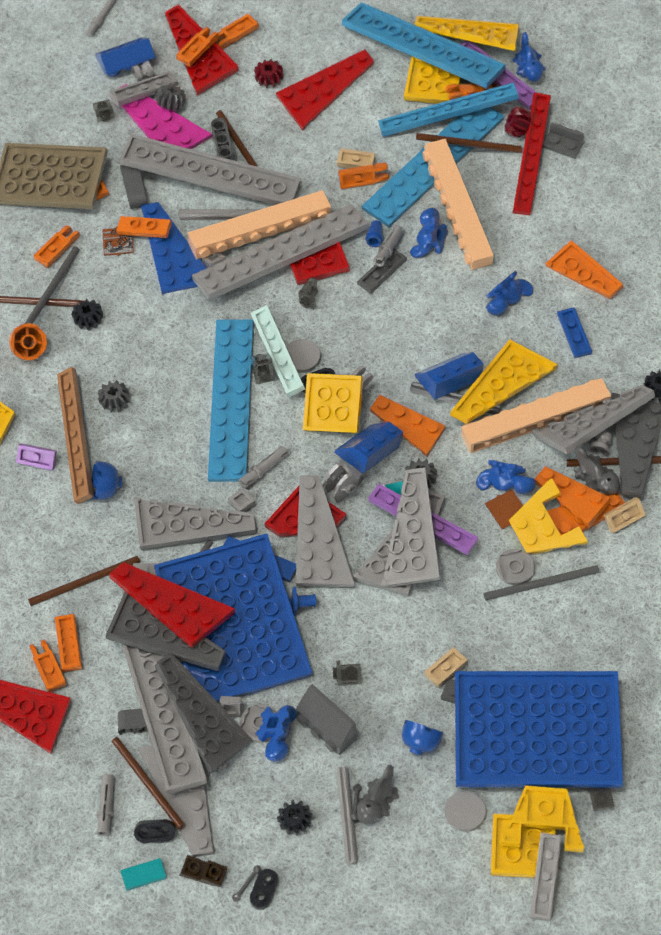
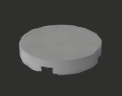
(304, 355)
(511, 571)
(252, 720)
(465, 811)

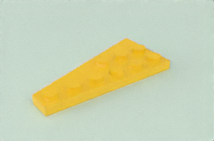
(484, 32)
(505, 376)

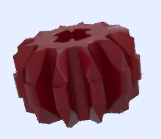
(268, 73)
(517, 122)

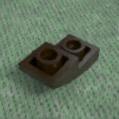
(202, 871)

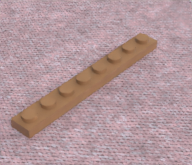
(75, 435)

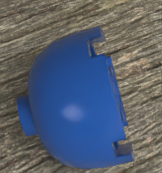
(105, 480)
(420, 738)

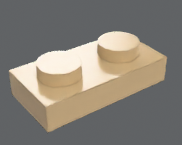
(354, 158)
(624, 515)
(445, 667)

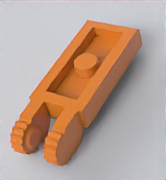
(236, 30)
(196, 46)
(463, 90)
(362, 175)
(56, 246)
(48, 668)

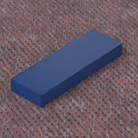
(574, 332)

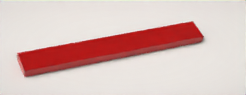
(531, 154)

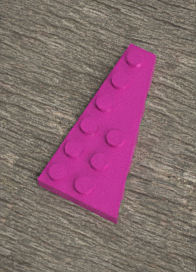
(165, 124)

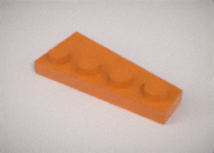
(583, 269)
(416, 428)
(578, 498)
(566, 521)

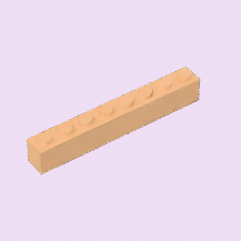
(458, 204)
(258, 224)
(525, 417)

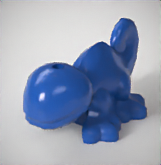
(528, 61)
(430, 235)
(507, 293)
(505, 476)
(278, 728)

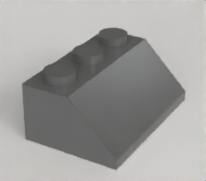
(326, 720)

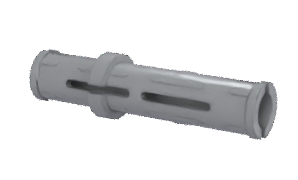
(386, 249)
(257, 472)
(104, 826)

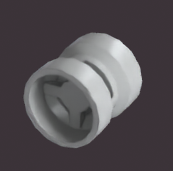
(143, 71)
(601, 443)

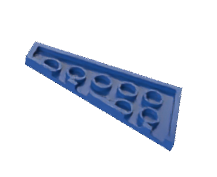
(172, 255)

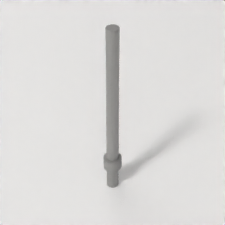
(98, 21)

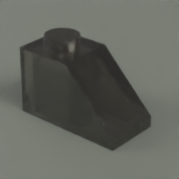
(262, 368)

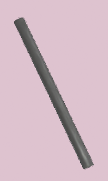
(50, 289)
(541, 582)

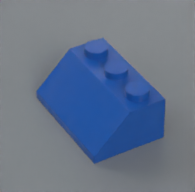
(125, 56)
(451, 374)
(371, 446)

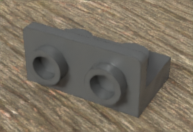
(564, 140)

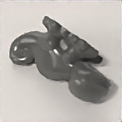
(594, 474)
(376, 802)

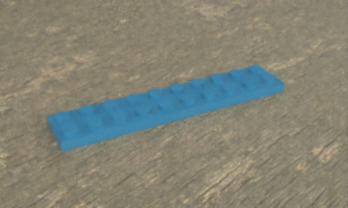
(423, 45)
(414, 178)
(230, 400)

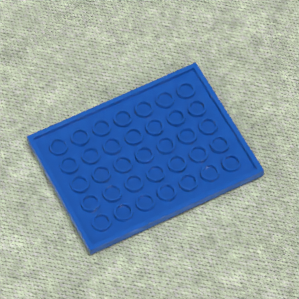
(262, 634)
(538, 729)

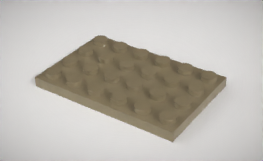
(51, 175)

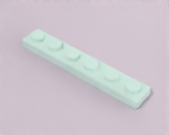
(278, 351)

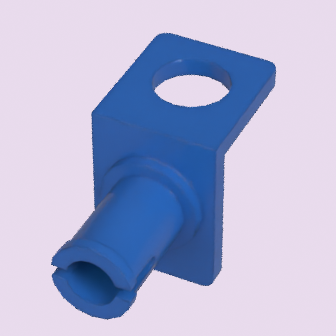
(301, 601)

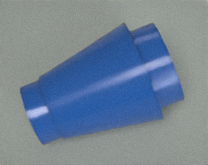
(374, 234)

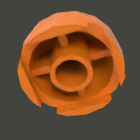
(35, 341)

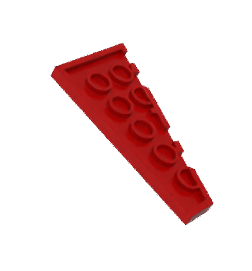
(212, 65)
(315, 93)
(178, 608)
(33, 713)

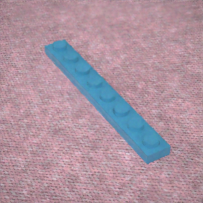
(448, 109)

